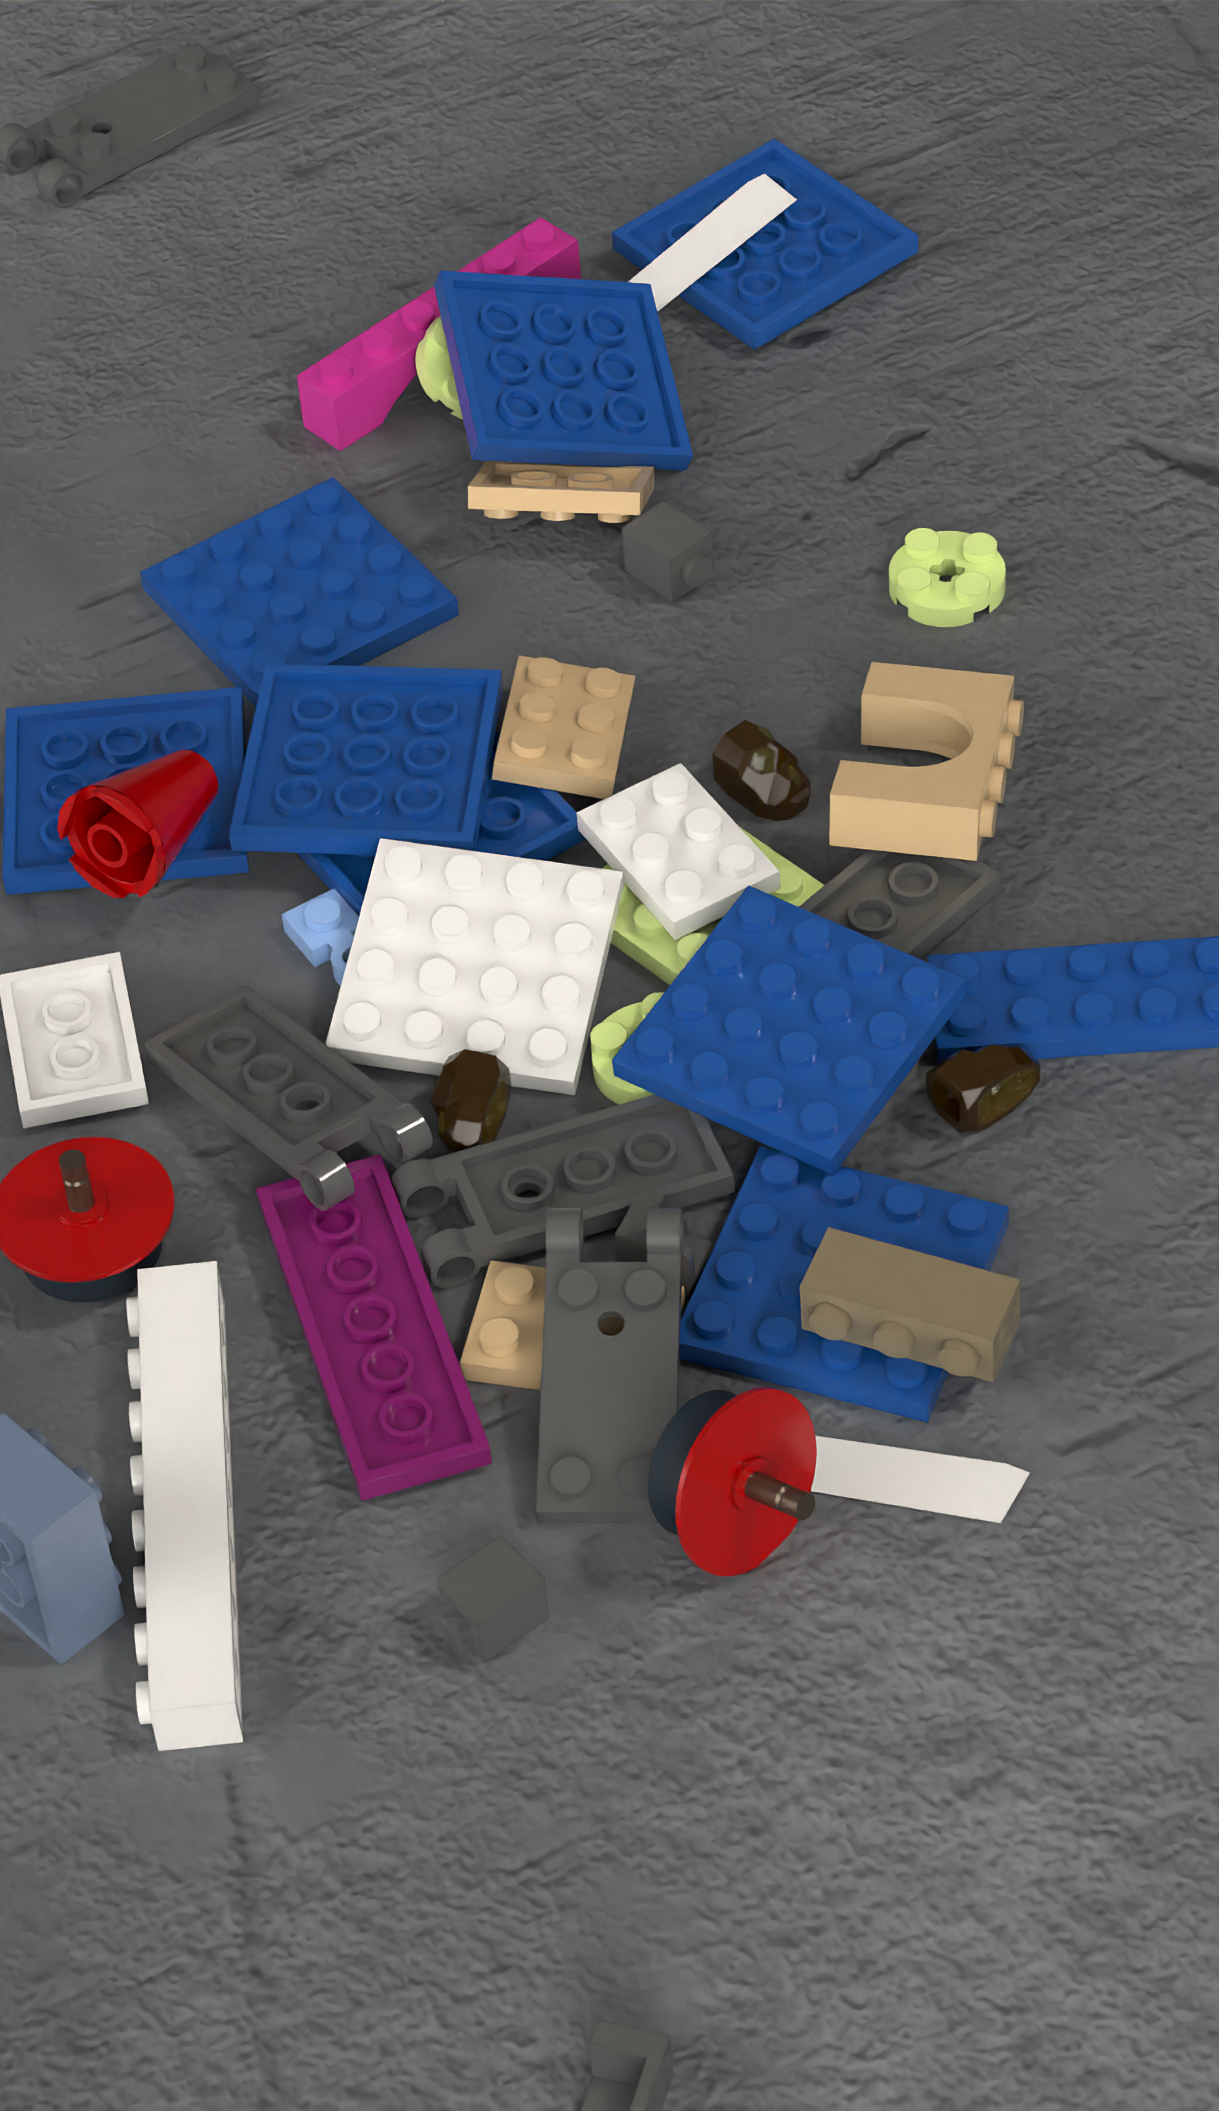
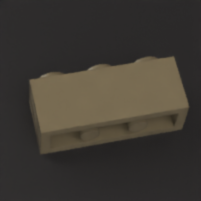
(910, 1304)

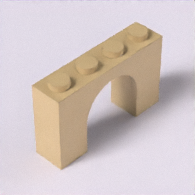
(937, 806)

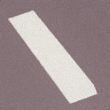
(714, 238)
(916, 1479)

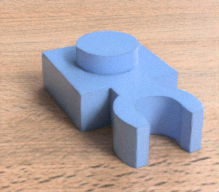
(323, 930)

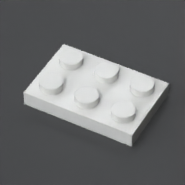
(677, 850)
(72, 1040)

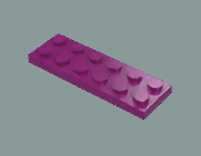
(374, 1333)

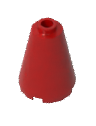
(137, 821)

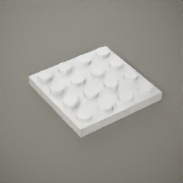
(476, 960)

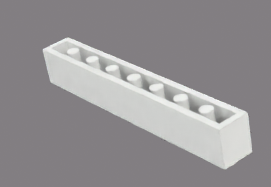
(187, 1509)

